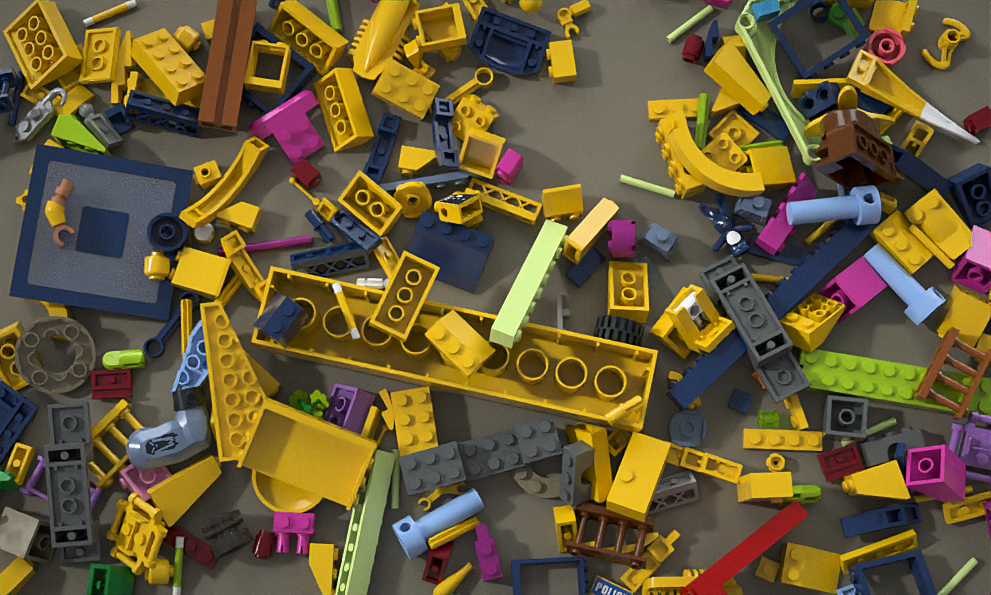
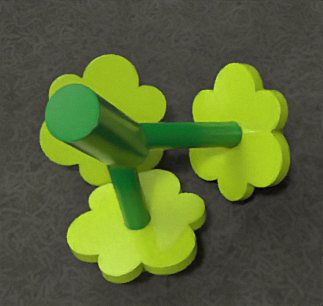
(300, 400)

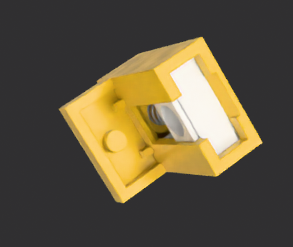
(698, 320)

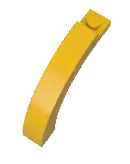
(704, 169)
(229, 186)

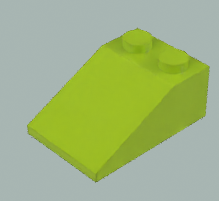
(74, 135)

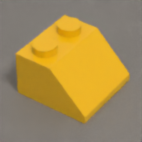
(562, 203)

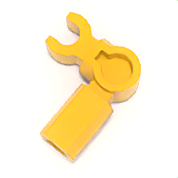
(565, 16)

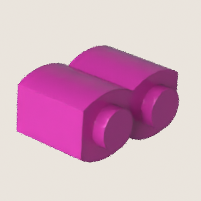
(509, 167)

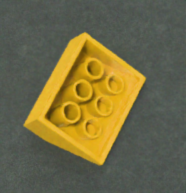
(42, 44)

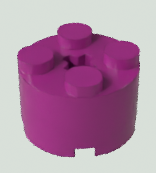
(623, 238)

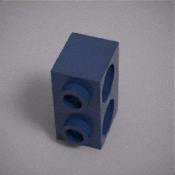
(821, 101)

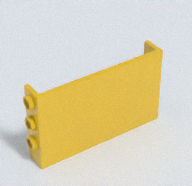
(307, 452)

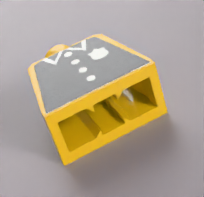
(451, 208)

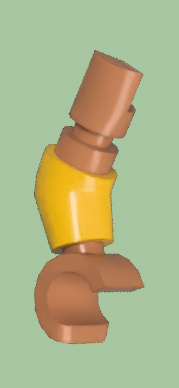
(55, 211)

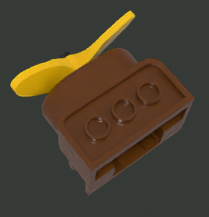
(853, 145)

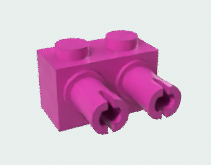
(300, 523)

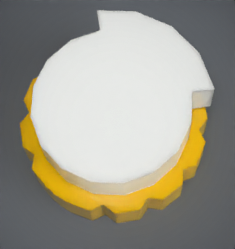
(204, 235)

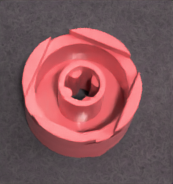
(886, 46)

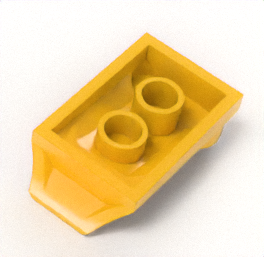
(940, 224)

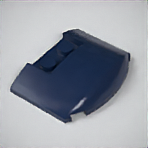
(508, 43)
(15, 416)

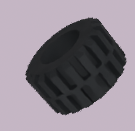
(619, 330)

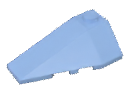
(194, 365)

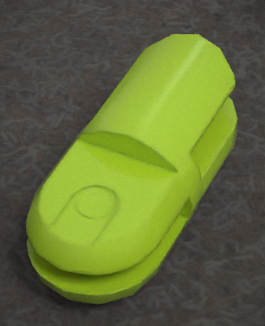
(124, 359)
(804, 494)

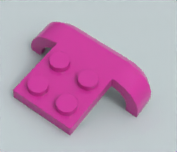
(291, 127)

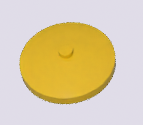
(283, 496)

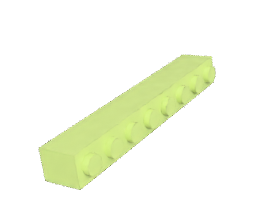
(529, 284)
(365, 527)

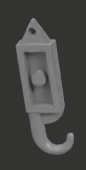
(38, 116)

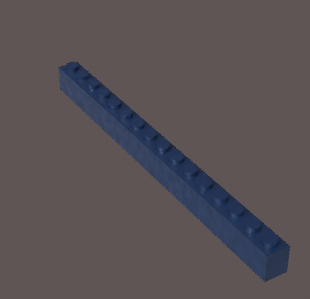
(781, 301)

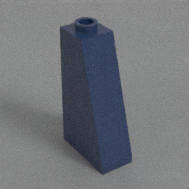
(918, 172)

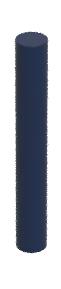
(16, 100)

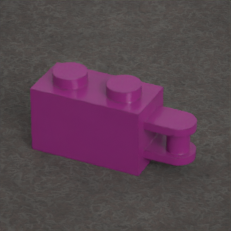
(487, 554)

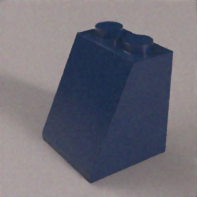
(281, 320)

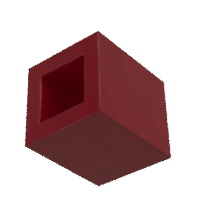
(978, 121)
(306, 174)

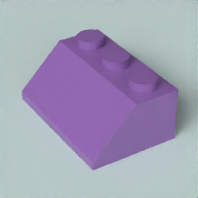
(349, 407)

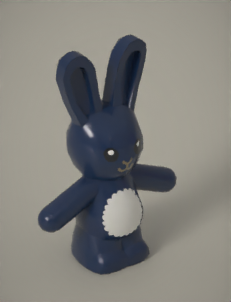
(725, 224)

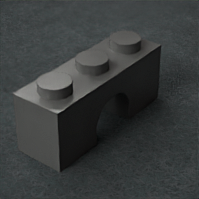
(875, 451)
(575, 461)

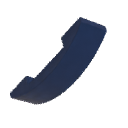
(442, 133)
(382, 147)

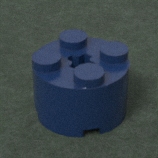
(159, 225)

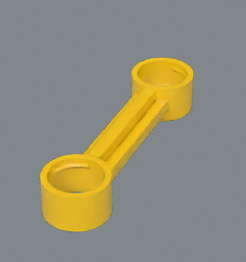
(469, 87)

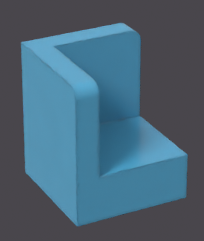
(765, 10)

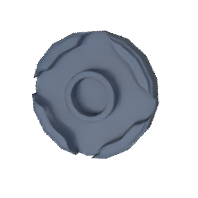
(687, 428)

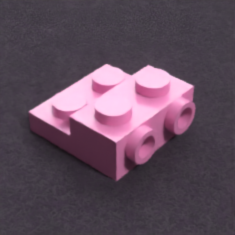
(140, 480)

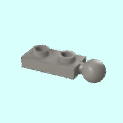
(100, 126)

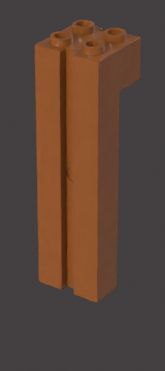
(227, 64)

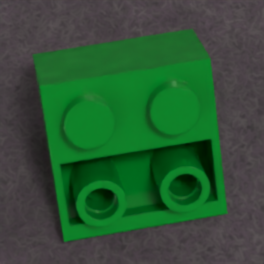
(110, 580)

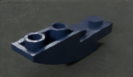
(880, 519)

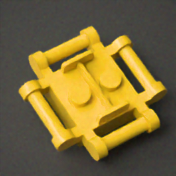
(139, 535)

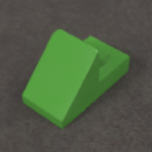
(840, 20)

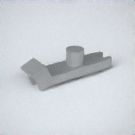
(561, 312)

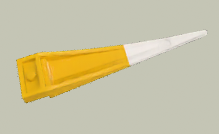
(882, 84)

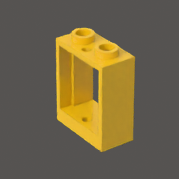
(435, 13)
(262, 84)

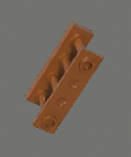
(942, 357)

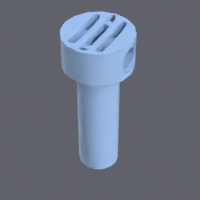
(861, 205)
(920, 302)
(414, 534)

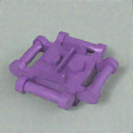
(974, 445)

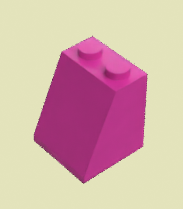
(974, 265)
(853, 287)
(936, 473)

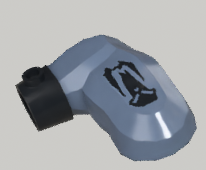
(175, 439)

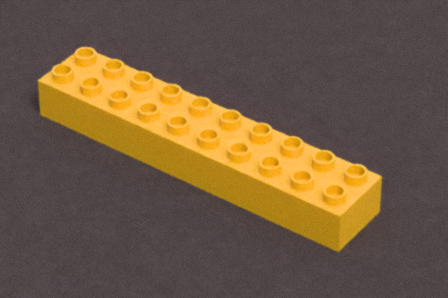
(542, 372)

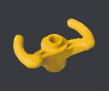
(947, 43)

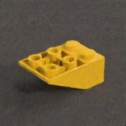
(812, 321)

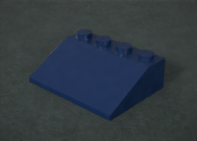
(454, 249)

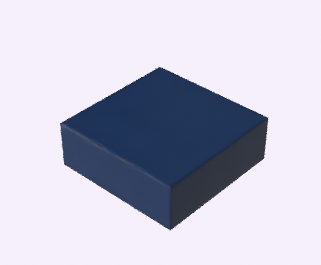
(740, 401)

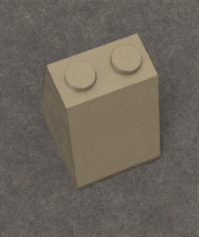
(26, 536)

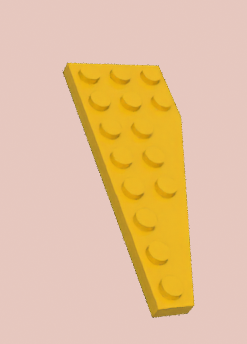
(232, 382)

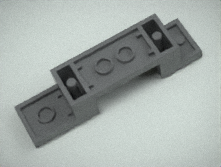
(758, 325)
(480, 457)
(69, 484)

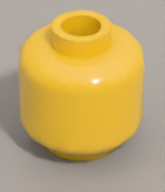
(187, 38)
(157, 266)
(160, 573)

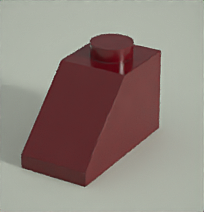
(437, 563)

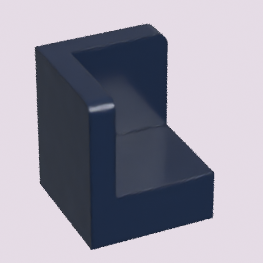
(116, 117)

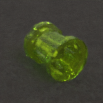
(768, 418)

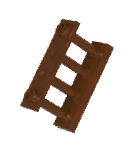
(605, 517)

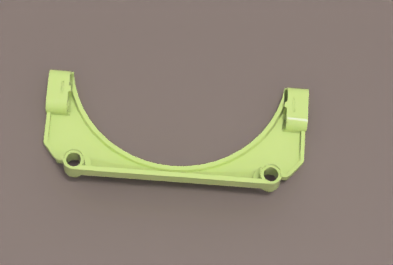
(761, 47)

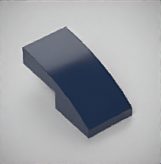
(711, 38)
(590, 262)

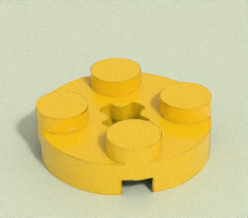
(417, 190)

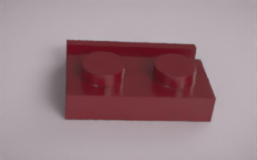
(111, 384)
(840, 462)

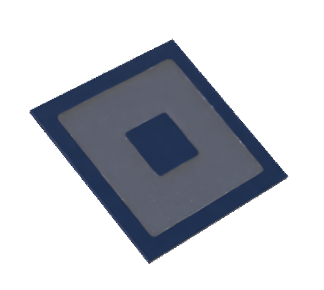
(110, 218)

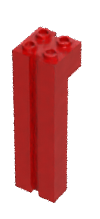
(745, 552)

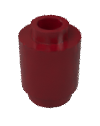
(692, 49)
(263, 544)

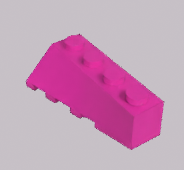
(778, 228)

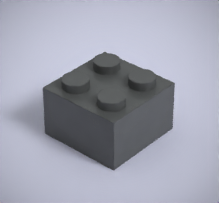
(845, 418)

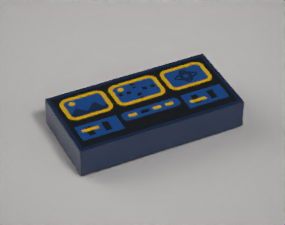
(901, 457)

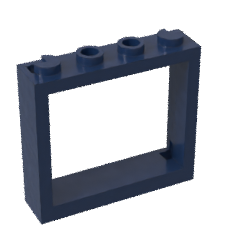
(828, 62)
(308, 72)
(916, 563)
(583, 585)

